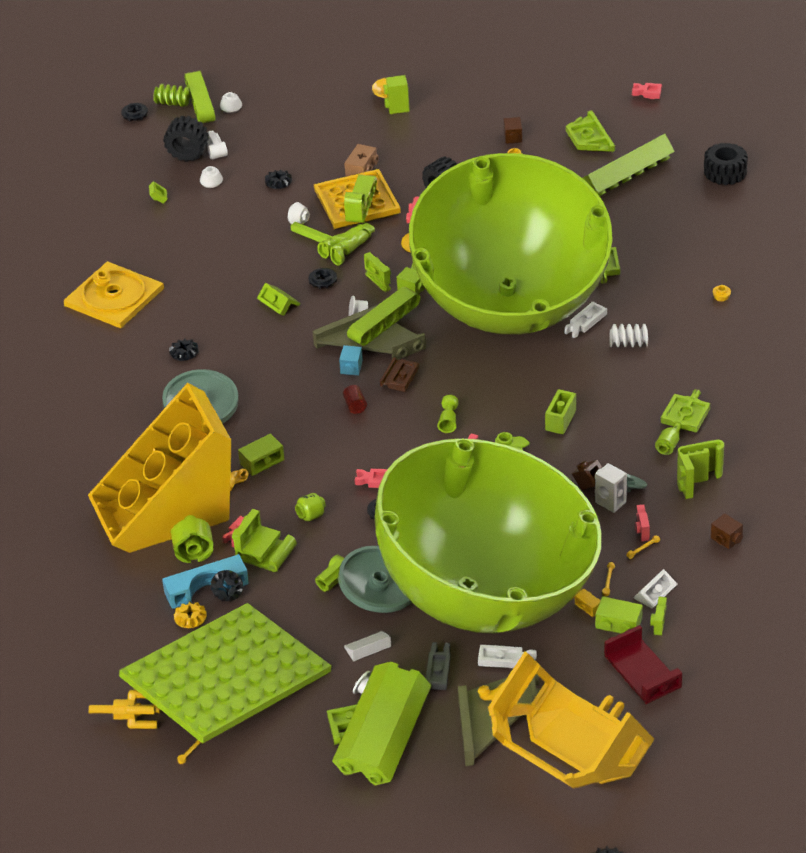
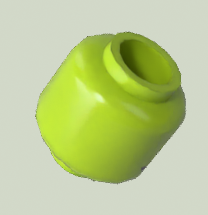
(310, 507)

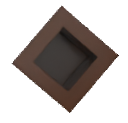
(513, 130)

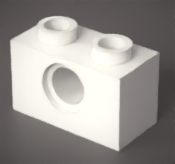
(610, 487)

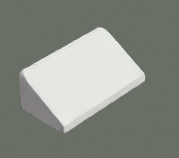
(657, 587)
(368, 645)

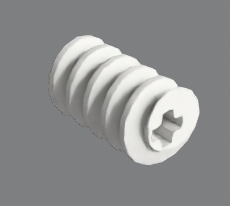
(628, 335)

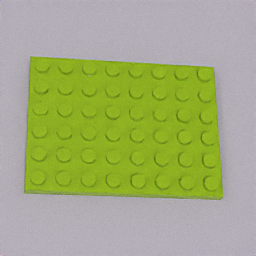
(224, 672)

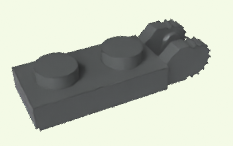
(438, 667)

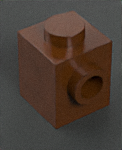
(586, 474)
(727, 531)

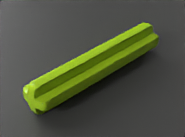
(309, 232)

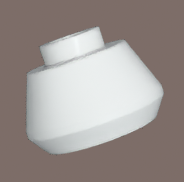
(230, 103)
(211, 177)
(298, 213)

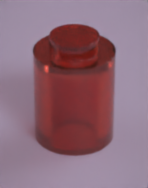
(354, 399)

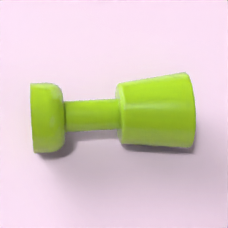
(447, 419)

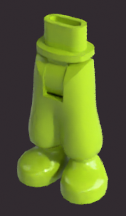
(344, 243)

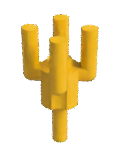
(129, 710)

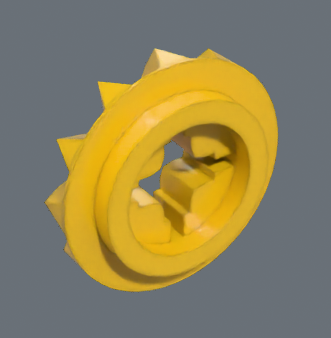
(197, 618)

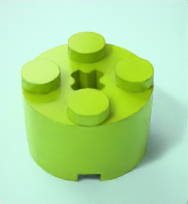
(192, 539)

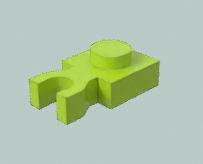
(658, 618)

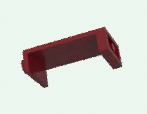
(641, 666)

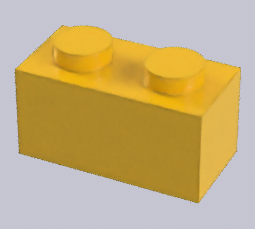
(587, 602)

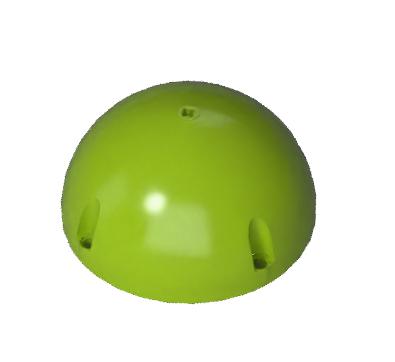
(510, 247)
(484, 534)

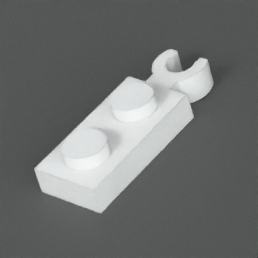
(586, 319)
(501, 656)

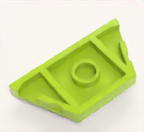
(589, 134)

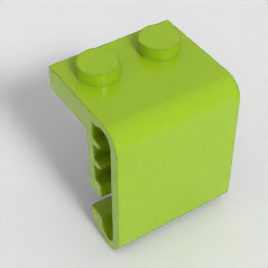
(696, 462)
(261, 544)

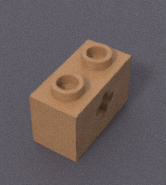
(361, 160)

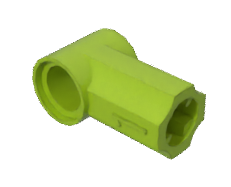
(329, 576)

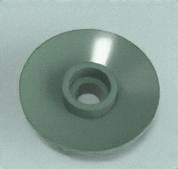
(635, 483)

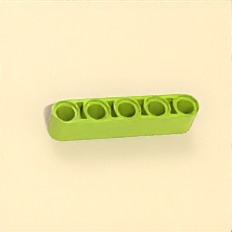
(199, 97)
(383, 316)

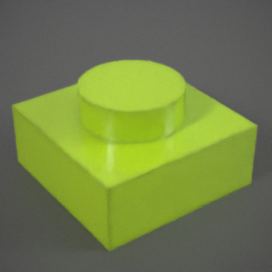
(158, 192)

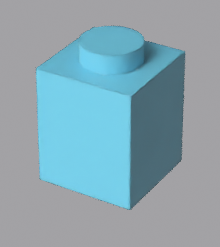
(351, 360)

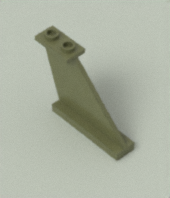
(394, 340)
(476, 720)

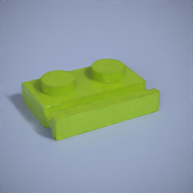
(377, 271)

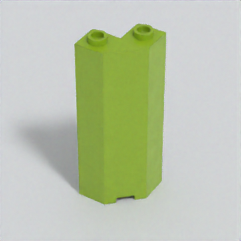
(382, 723)

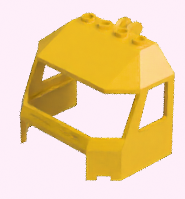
(569, 728)

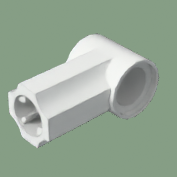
(215, 146)

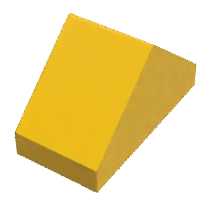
(167, 474)

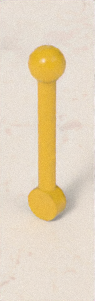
(631, 554)
(606, 591)
(182, 758)

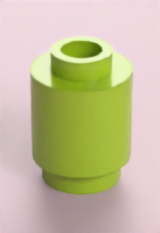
(667, 441)

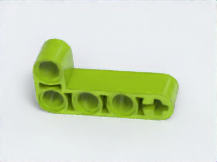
(359, 200)

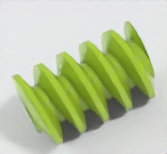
(172, 96)

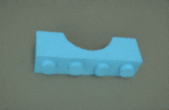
(182, 586)

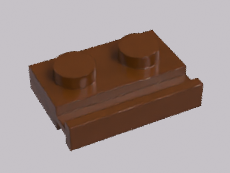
(399, 374)

